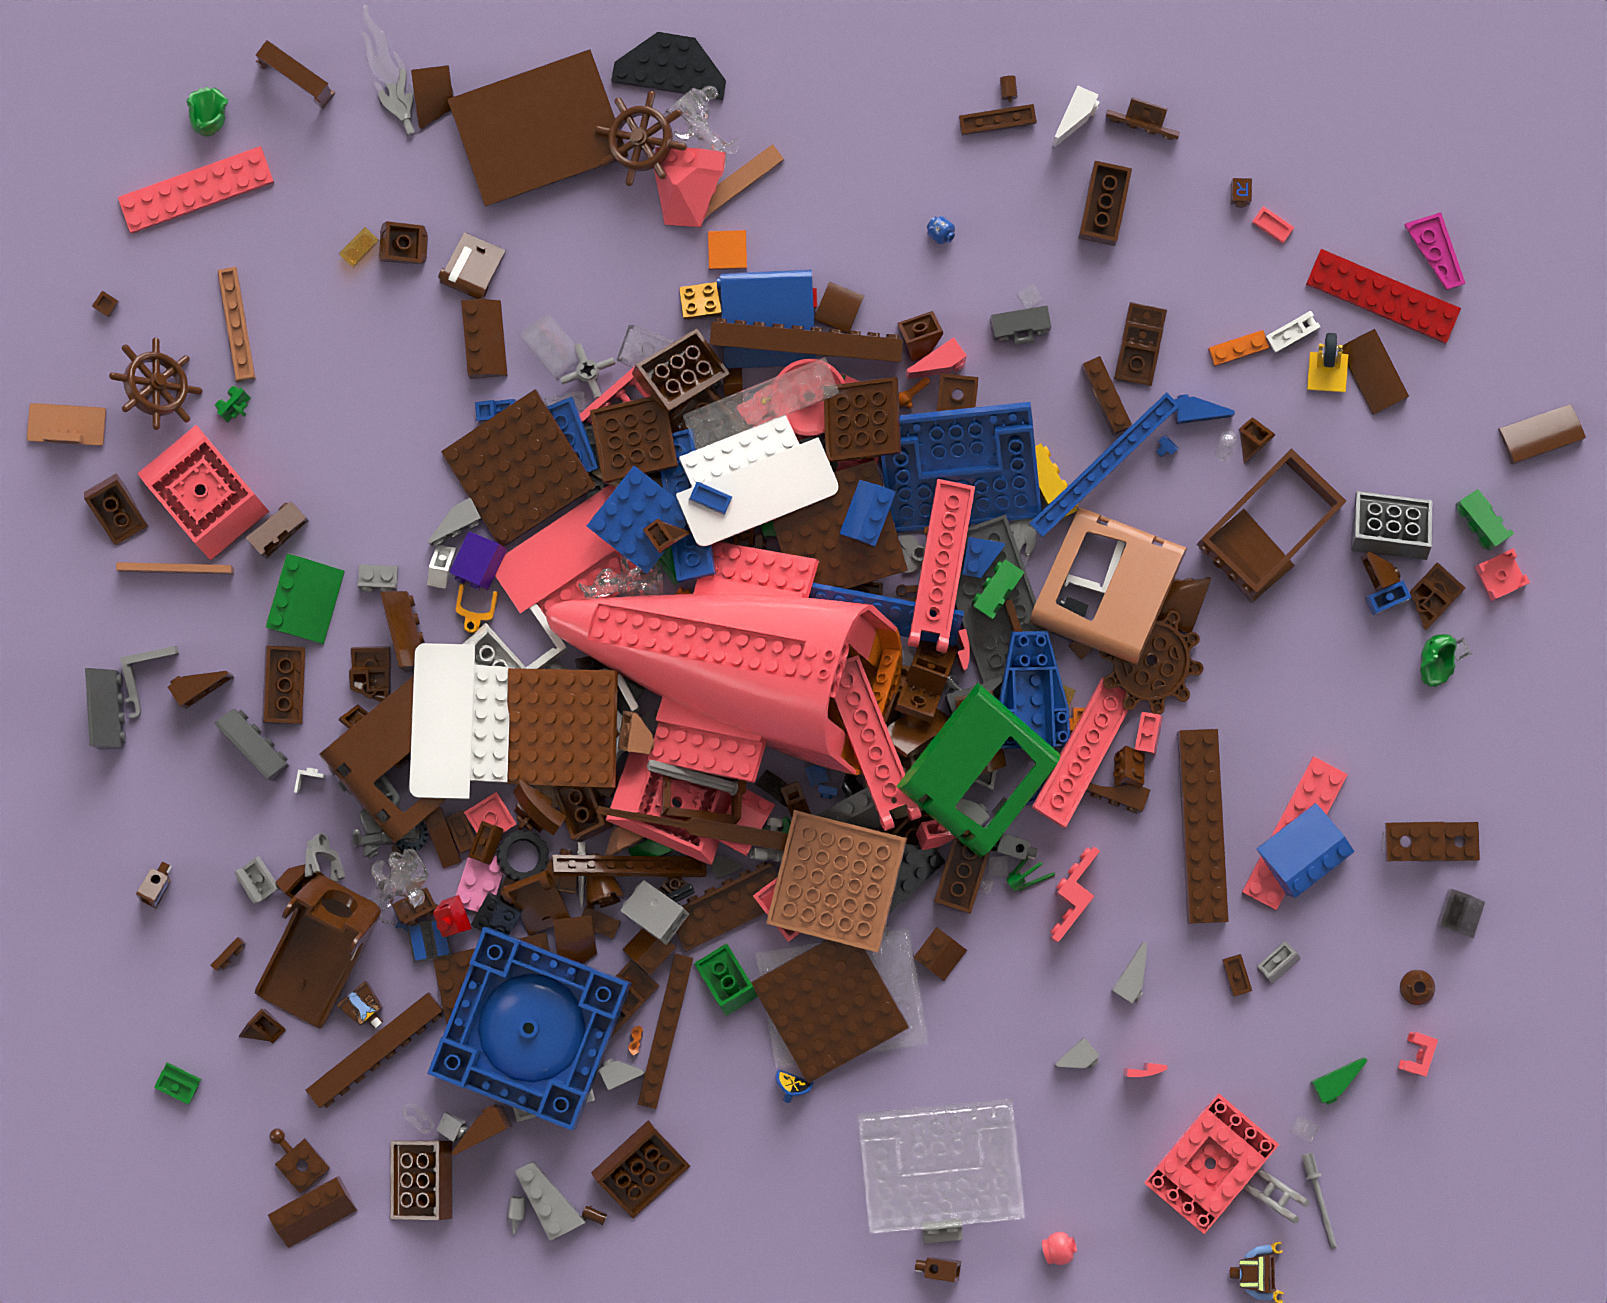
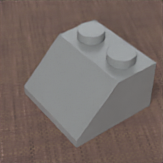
(618, 1073)

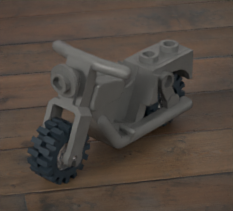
(414, 839)

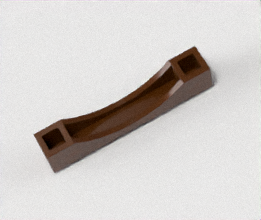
(1127, 795)

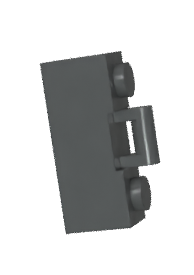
(1021, 321)

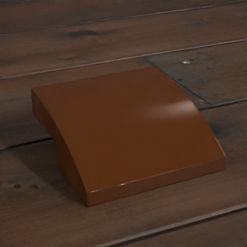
(839, 307)

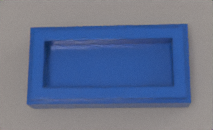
(710, 498)

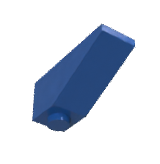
(1196, 409)

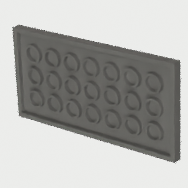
(991, 637)

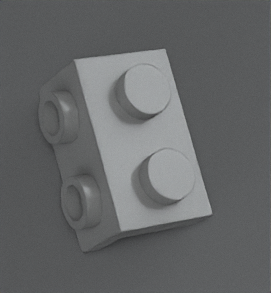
(256, 880)

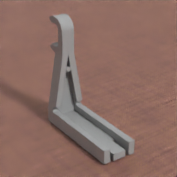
(129, 672)

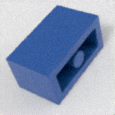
(1388, 597)

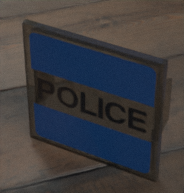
(427, 941)

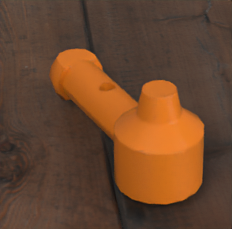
(905, 397)

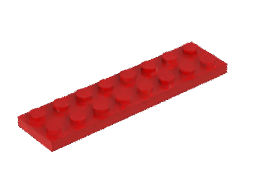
(1383, 296)

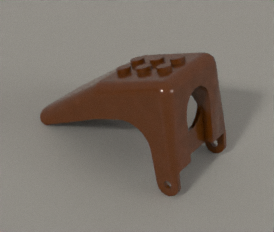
(318, 949)

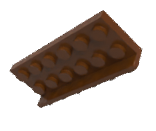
(724, 907)

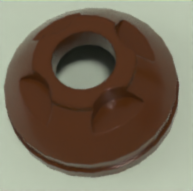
(1407, 987)

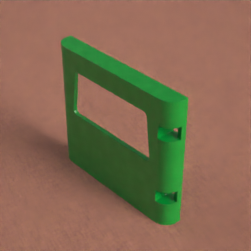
(959, 757)

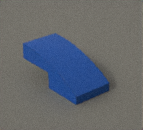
(488, 409)

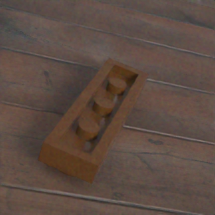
(997, 119)

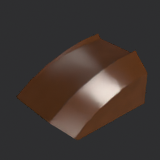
(403, 243)

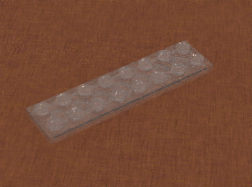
(761, 403)

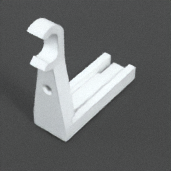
(1093, 586)
(552, 654)

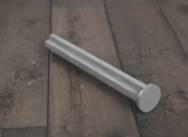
(693, 777)

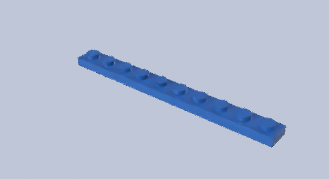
(1104, 465)

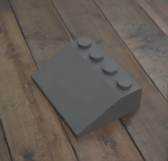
(1392, 525)
(104, 708)

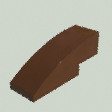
(538, 807)

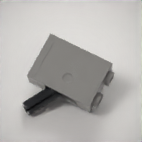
(657, 912)

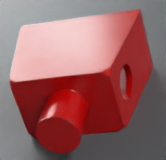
(451, 917)

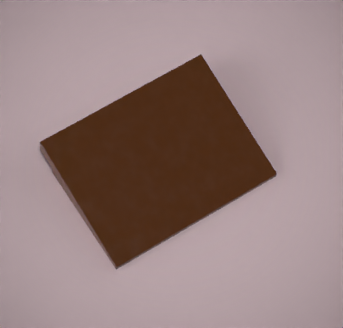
(535, 127)

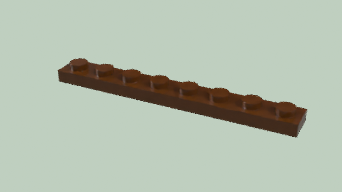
(627, 866)
(665, 1031)

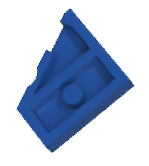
(980, 555)

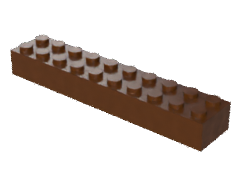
(806, 341)
(1202, 826)

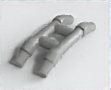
(1288, 1193)

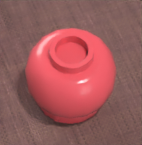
(1059, 1248)

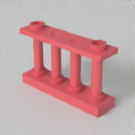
(616, 390)

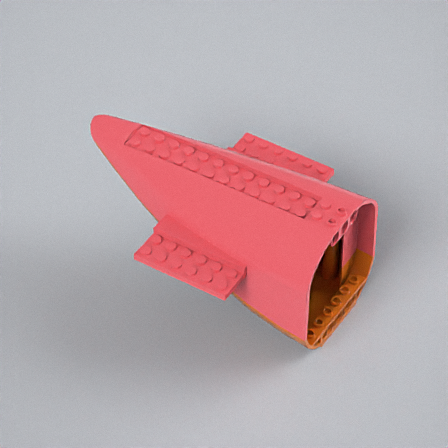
(741, 661)

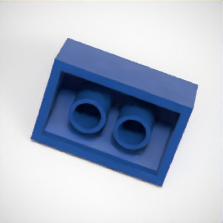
(867, 513)

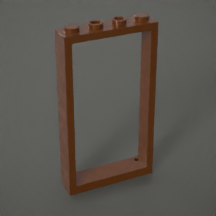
(1313, 479)

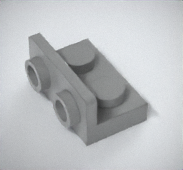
(377, 577)
(942, 1233)

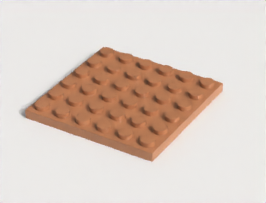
(836, 881)

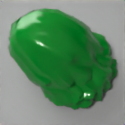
(207, 110)
(1438, 659)

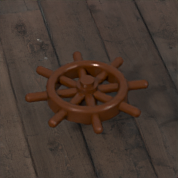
(640, 138)
(155, 383)

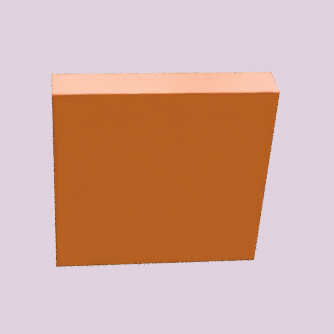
(727, 249)

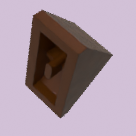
(733, 382)

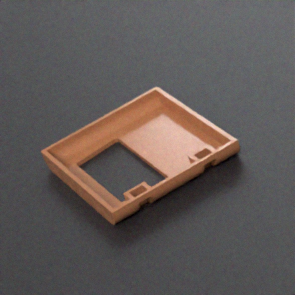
(1131, 597)

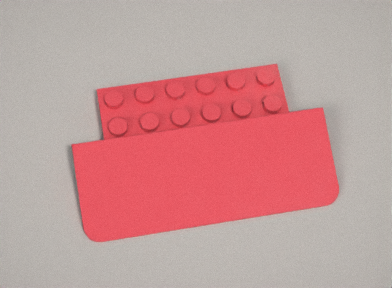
(558, 558)

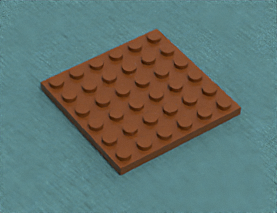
(562, 727)

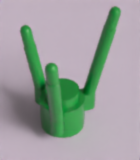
(1016, 880)

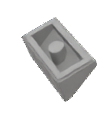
(1278, 962)

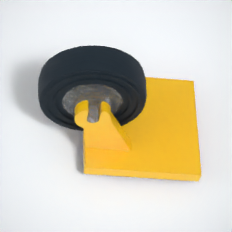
(1328, 367)

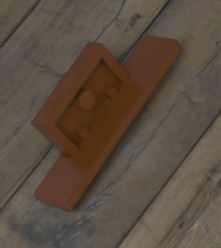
(1145, 116)

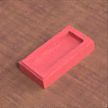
(1273, 225)

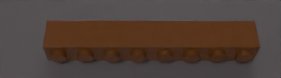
(374, 1050)

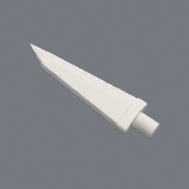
(581, 851)

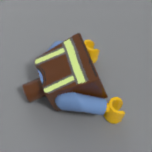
(1258, 1273)

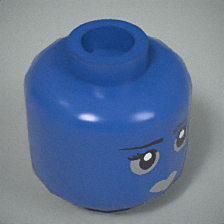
(941, 230)

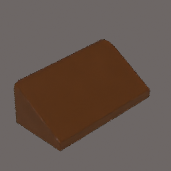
(486, 842)

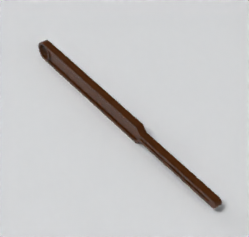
(710, 829)

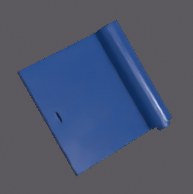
(770, 299)

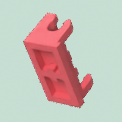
(1148, 733)

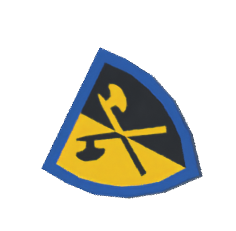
(792, 1085)

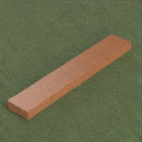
(744, 177)
(236, 324)
(174, 568)

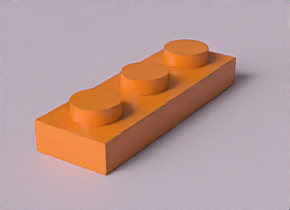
(1238, 348)

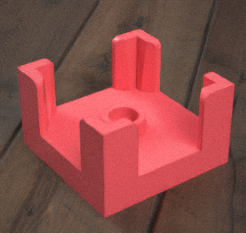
(1501, 575)
(1424, 1054)

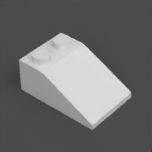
(1078, 112)
(492, 650)

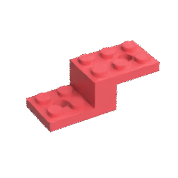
(1073, 894)

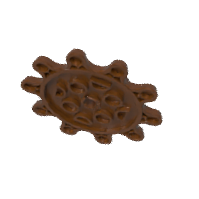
(1167, 673)

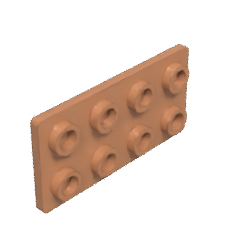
(66, 424)

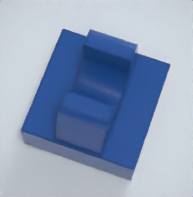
(1167, 446)

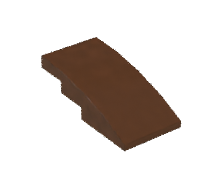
(1140, 343)
(913, 735)
(639, 992)

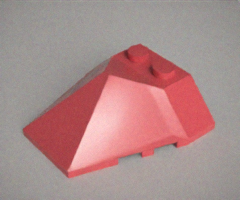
(689, 184)

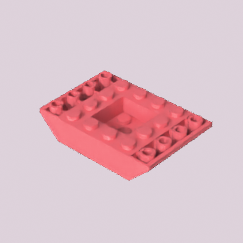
(217, 515)
(642, 793)
(1235, 1146)

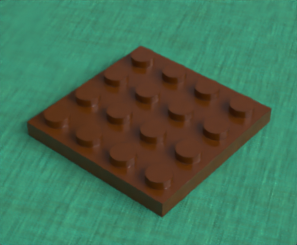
(863, 420)
(631, 436)

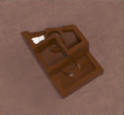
(431, 90)
(1435, 593)
(1187, 599)
(371, 671)
(575, 938)

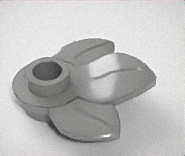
(909, 548)

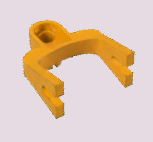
(472, 616)

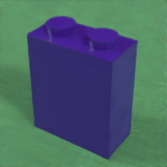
(477, 561)

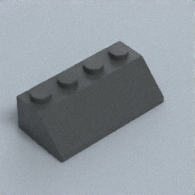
(252, 744)
(855, 810)

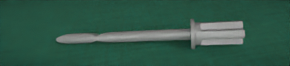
(1312, 1173)

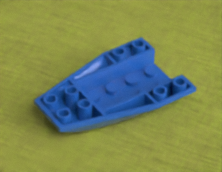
(1035, 689)

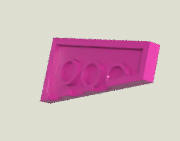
(1435, 244)

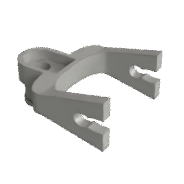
(320, 846)

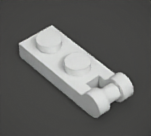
(1292, 332)

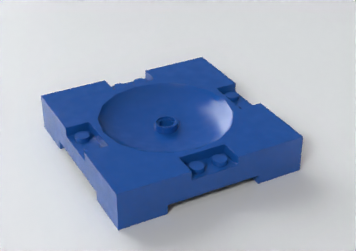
(572, 1020)

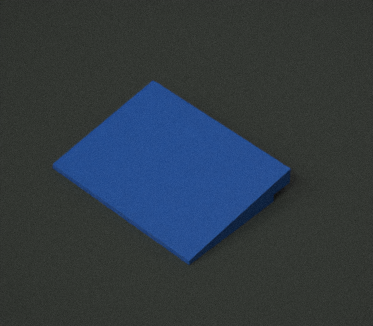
(970, 447)

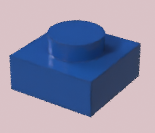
(816, 775)
(827, 792)

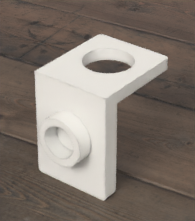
(309, 772)

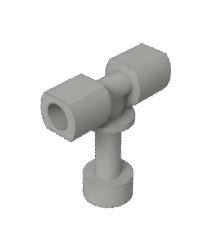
(764, 853)

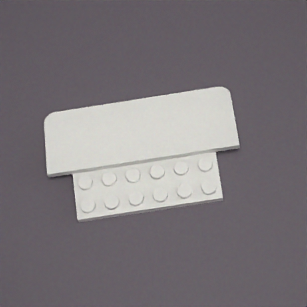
(764, 475)
(457, 722)

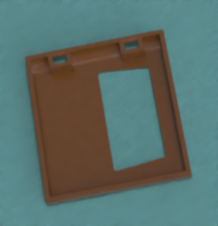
(370, 751)

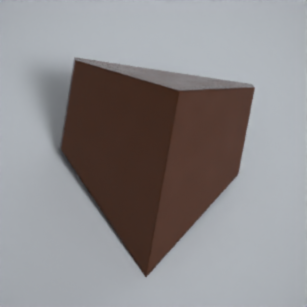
(1253, 438)
(664, 534)
(263, 1027)

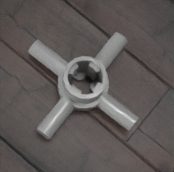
(584, 363)

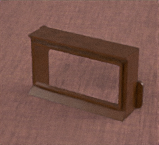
(294, 71)
(682, 813)

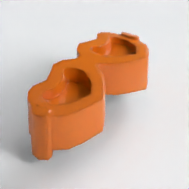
(637, 1035)

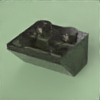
(1460, 913)

